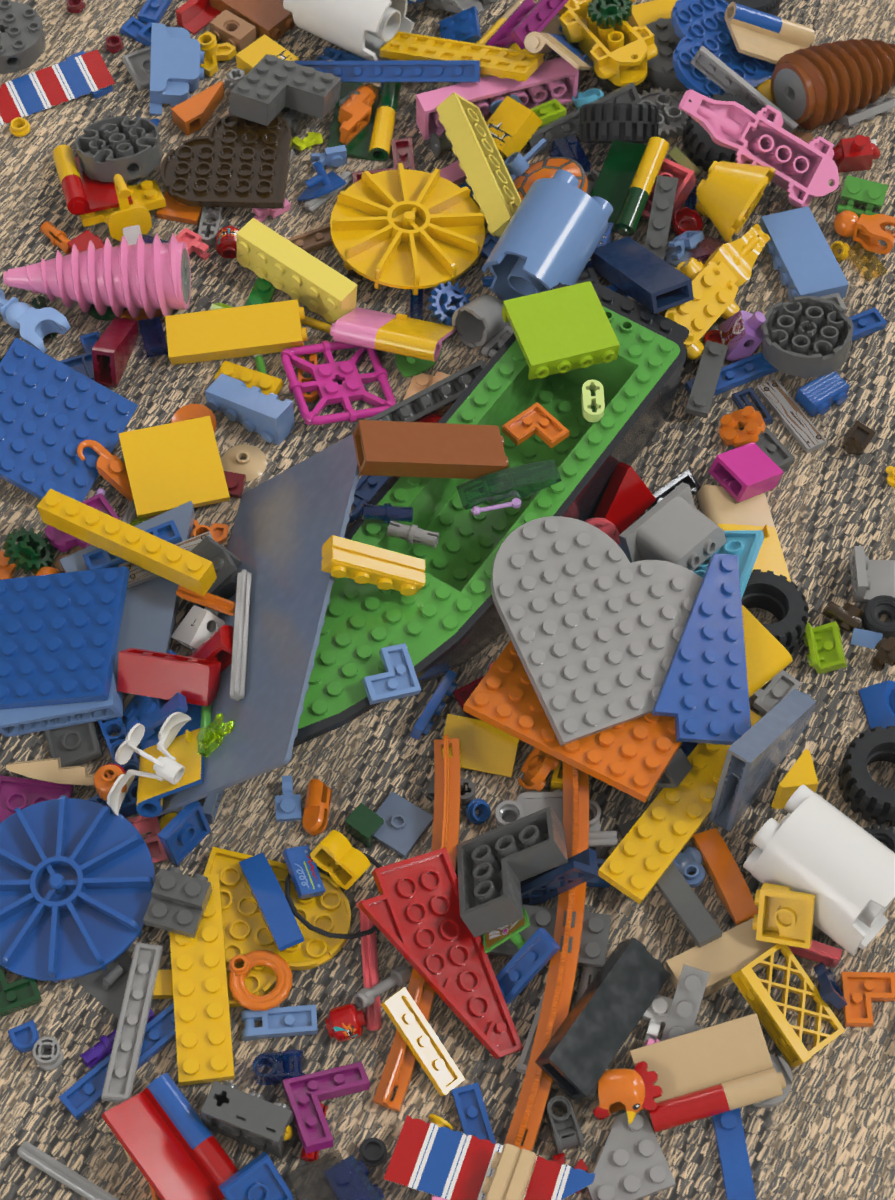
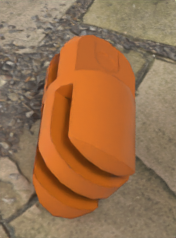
(316, 807)

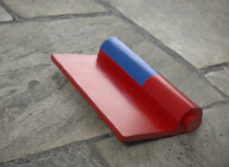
(170, 1143)

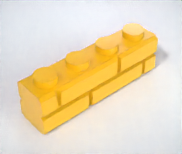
(373, 565)

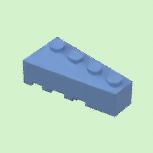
(252, 408)

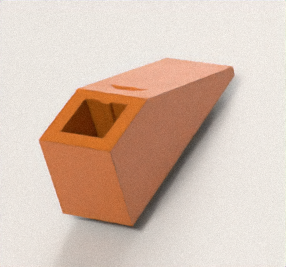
(197, 110)

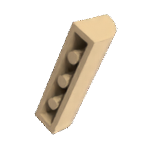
(722, 957)

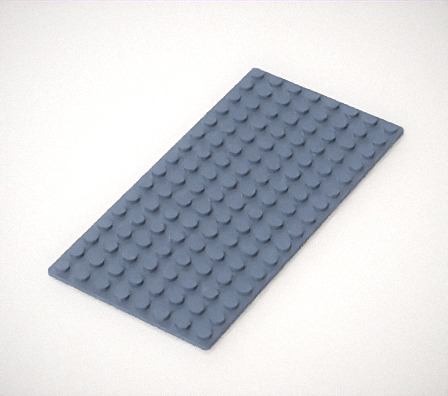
(280, 544)

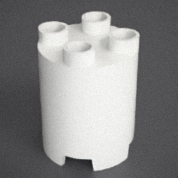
(352, 24)
(830, 857)

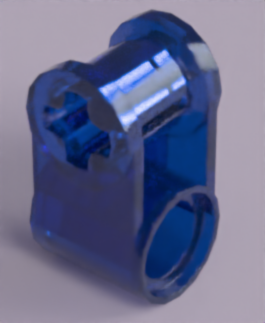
(280, 1064)

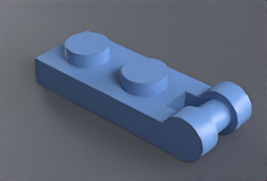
(280, 1022)

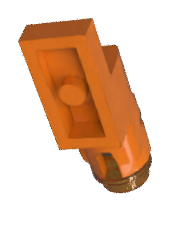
(356, 111)

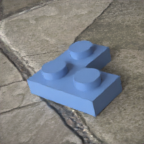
(398, 678)

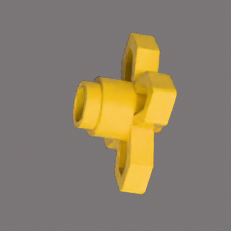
(214, 52)

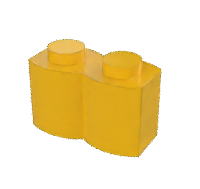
(340, 859)

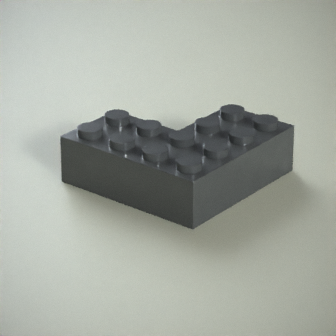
(283, 84)
(497, 862)

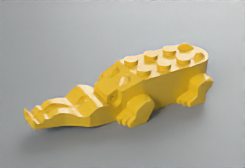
(617, 52)
(716, 286)

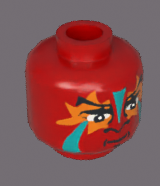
(227, 242)
(345, 1022)

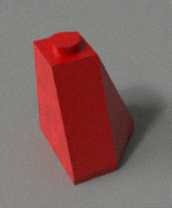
(624, 498)

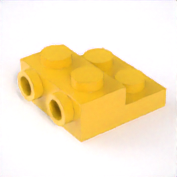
(784, 916)

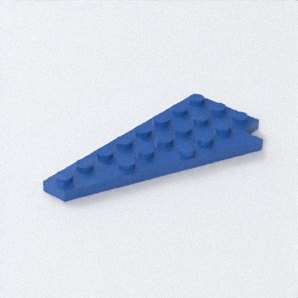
(708, 669)

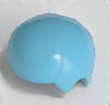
(587, 97)

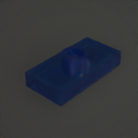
(153, 337)

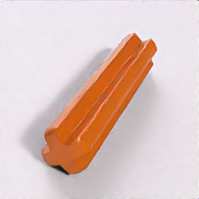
(209, 600)

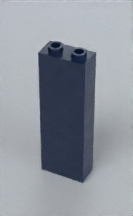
(642, 275)

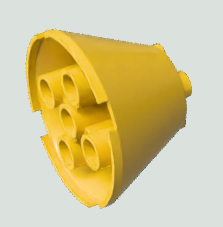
(732, 194)

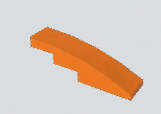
(726, 875)

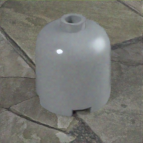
(479, 320)

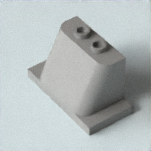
(673, 532)

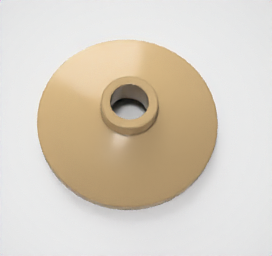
(251, 467)

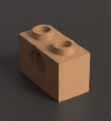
(233, 30)

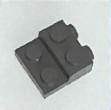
(178, 902)

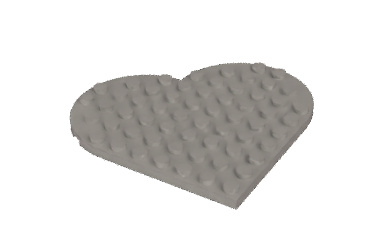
(589, 622)

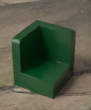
(363, 824)

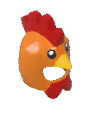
(627, 1091)

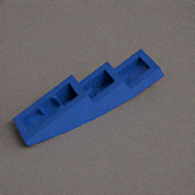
(271, 902)

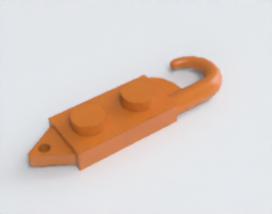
(109, 467)

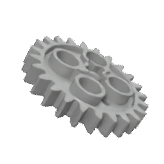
(671, 119)

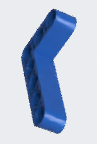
(108, 727)

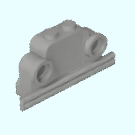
(534, 801)

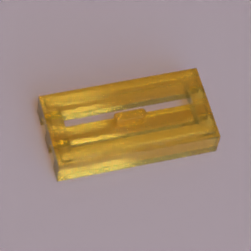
(863, 264)

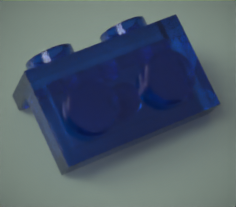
(350, 1181)

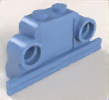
(173, 66)

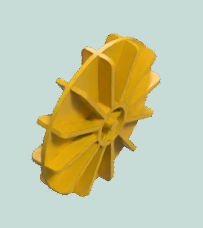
(407, 229)

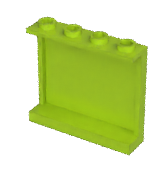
(561, 329)

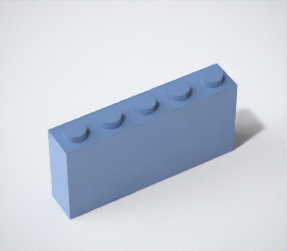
(802, 254)
(42, 718)

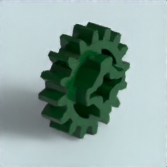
(609, 11)
(28, 551)

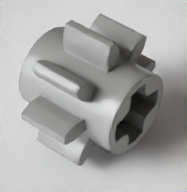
(234, 78)

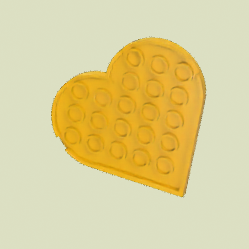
(248, 932)

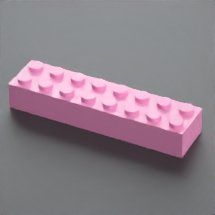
(550, 81)

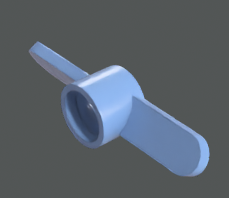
(518, 164)

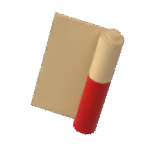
(710, 1072)

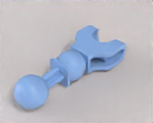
(32, 322)

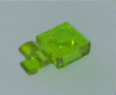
(211, 736)

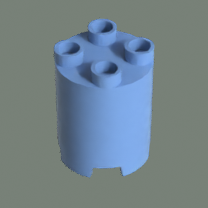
(547, 238)

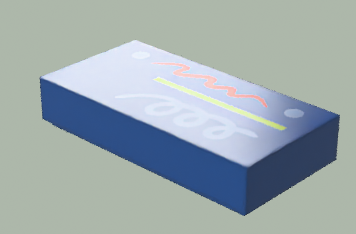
(303, 872)

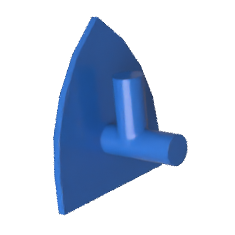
(321, 183)

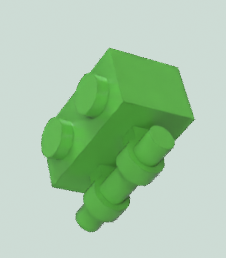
(863, 193)

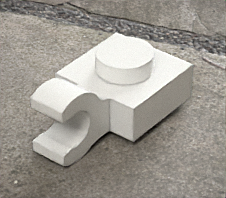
(657, 1015)

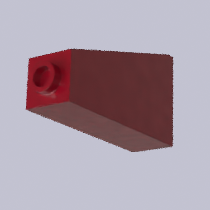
(113, 351)

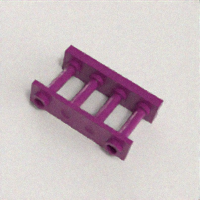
(525, 19)

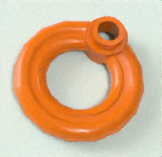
(251, 960)

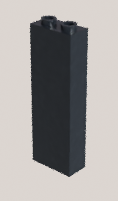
(603, 1019)

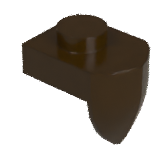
(857, 438)

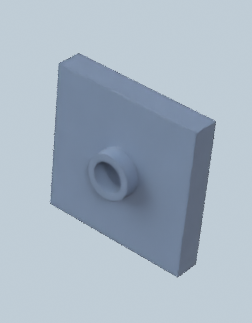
(402, 824)

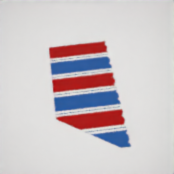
(53, 86)
(457, 1165)

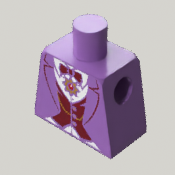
(741, 334)

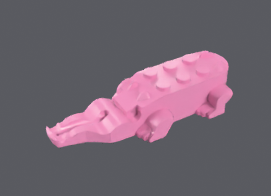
(760, 140)

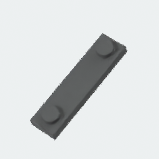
(706, 379)

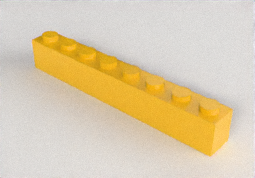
(127, 542)

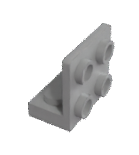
(870, 577)

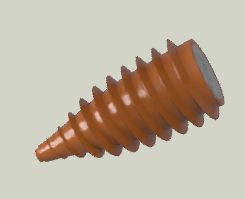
(832, 80)

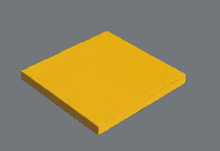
(173, 466)

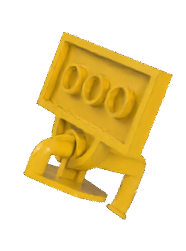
(145, 197)

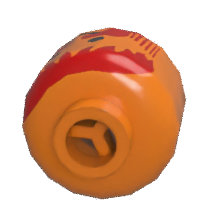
(106, 777)

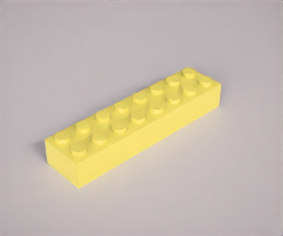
(480, 161)

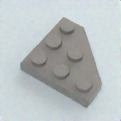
(630, 1162)

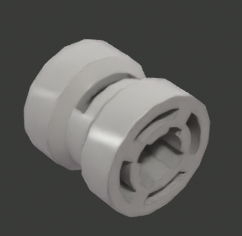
(52, 1058)

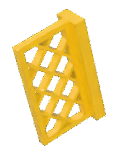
(775, 1019)

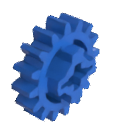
(447, 295)

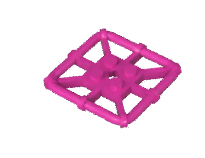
(329, 391)

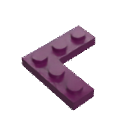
(307, 1091)

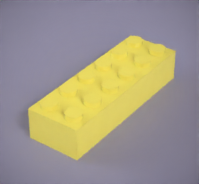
(295, 271)

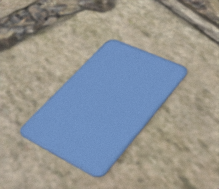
(865, 638)

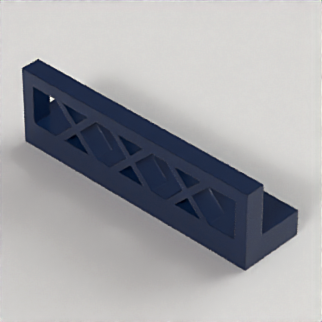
(560, 879)

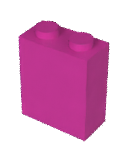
(745, 472)

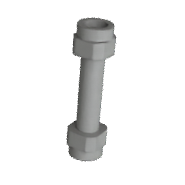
(366, 996)

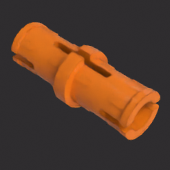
(53, 234)

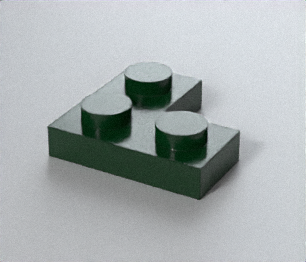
(17, 994)

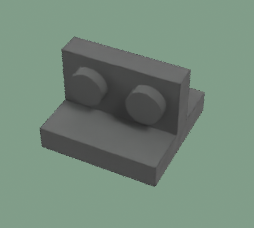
(223, 559)

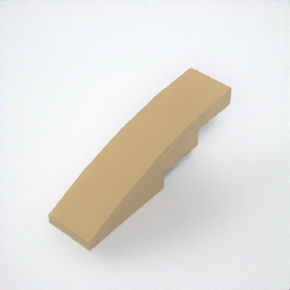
(51, 771)

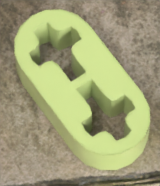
(683, 160)
(588, 400)

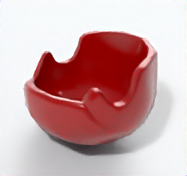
(686, 220)

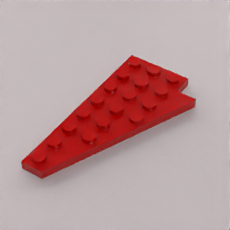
(423, 922)

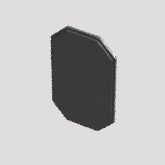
(110, 984)

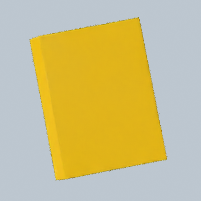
(800, 773)

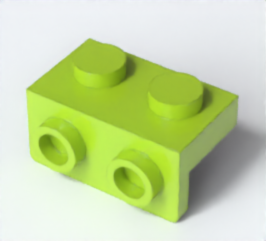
(824, 647)

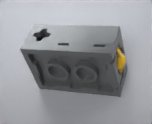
(248, 1118)

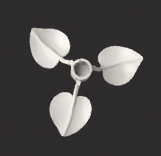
(165, 767)

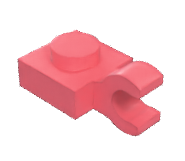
(194, 243)

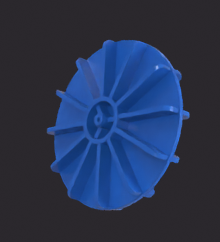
(70, 888)

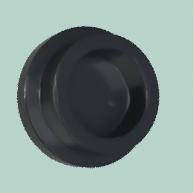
(373, 1152)

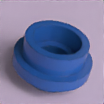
(484, 811)

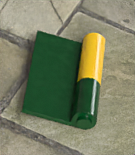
(628, 180)

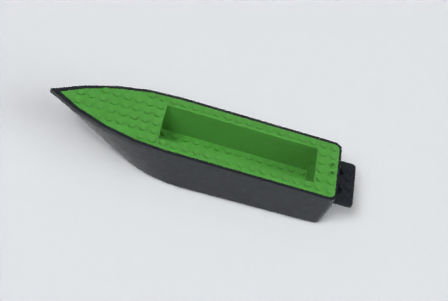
(455, 608)

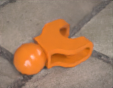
(866, 230)

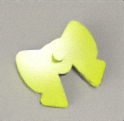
(313, 138)

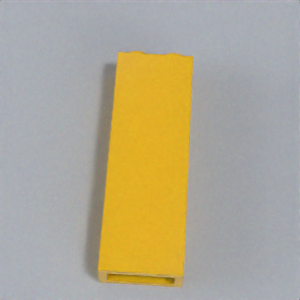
(235, 332)

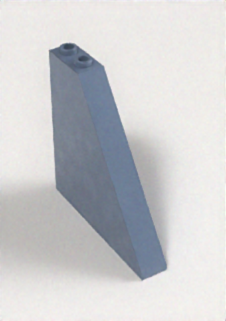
(150, 606)
(757, 755)

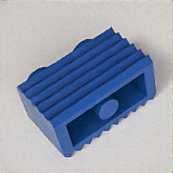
(822, 393)

